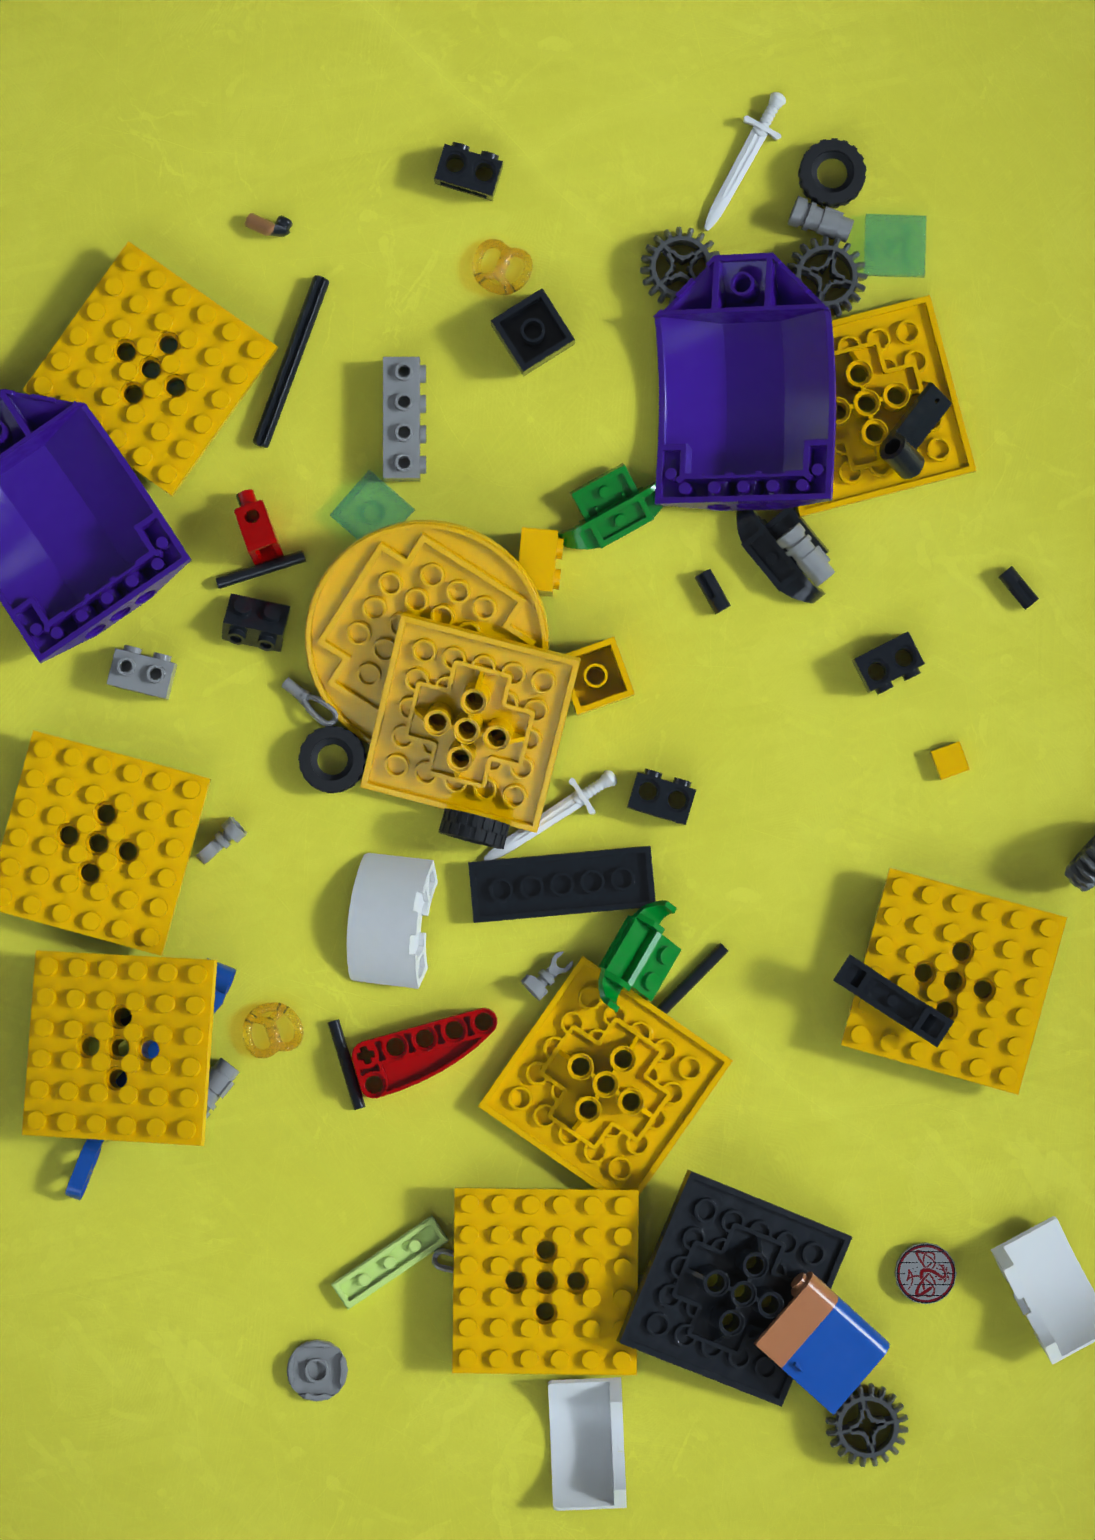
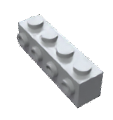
(402, 419)

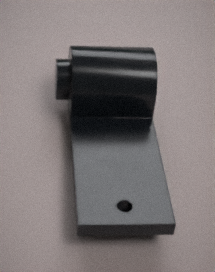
(901, 444)

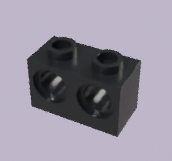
(465, 179)
(885, 656)
(659, 805)

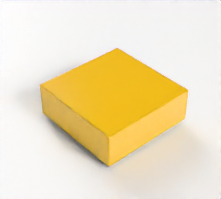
(950, 760)

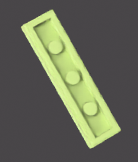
(390, 1262)

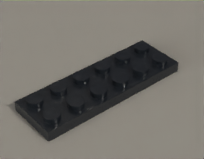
(561, 884)

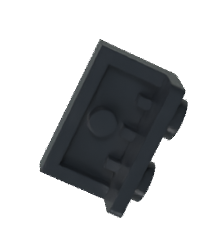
(255, 622)

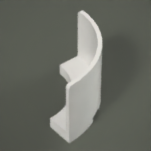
(387, 919)
(1049, 1288)
(586, 1444)

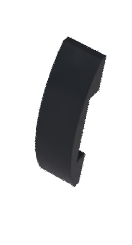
(893, 1001)

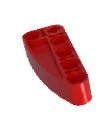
(418, 1062)

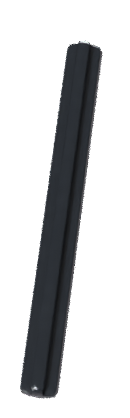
(291, 361)

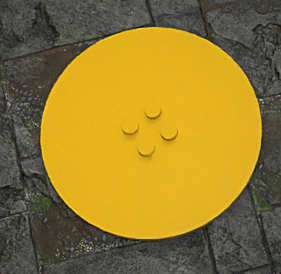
(418, 570)

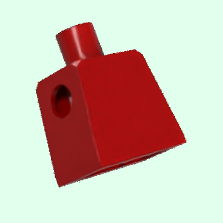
(258, 536)

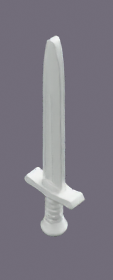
(745, 157)
(557, 812)

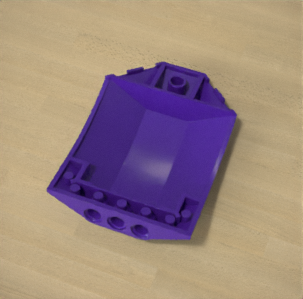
(745, 390)
(74, 526)

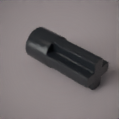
(1018, 587)
(712, 591)

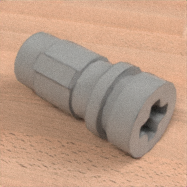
(822, 221)
(809, 558)
(220, 1082)

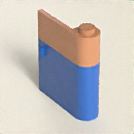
(822, 1342)

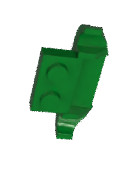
(610, 509)
(638, 955)

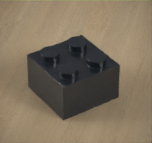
(532, 332)

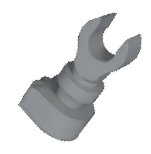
(232, 830)
(537, 985)

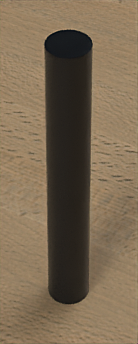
(260, 569)
(693, 978)
(346, 1064)

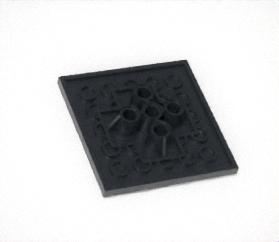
(716, 1233)

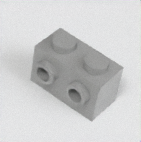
(142, 673)

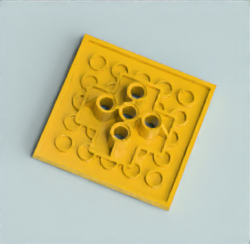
(141, 307)
(903, 352)
(523, 695)
(68, 787)
(1007, 948)
(82, 1000)
(542, 1095)
(499, 1324)

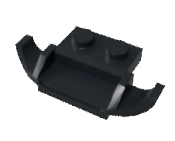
(760, 542)

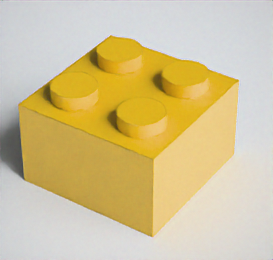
(538, 557)
(600, 677)

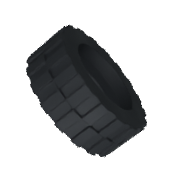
(832, 150)
(309, 753)
(474, 828)

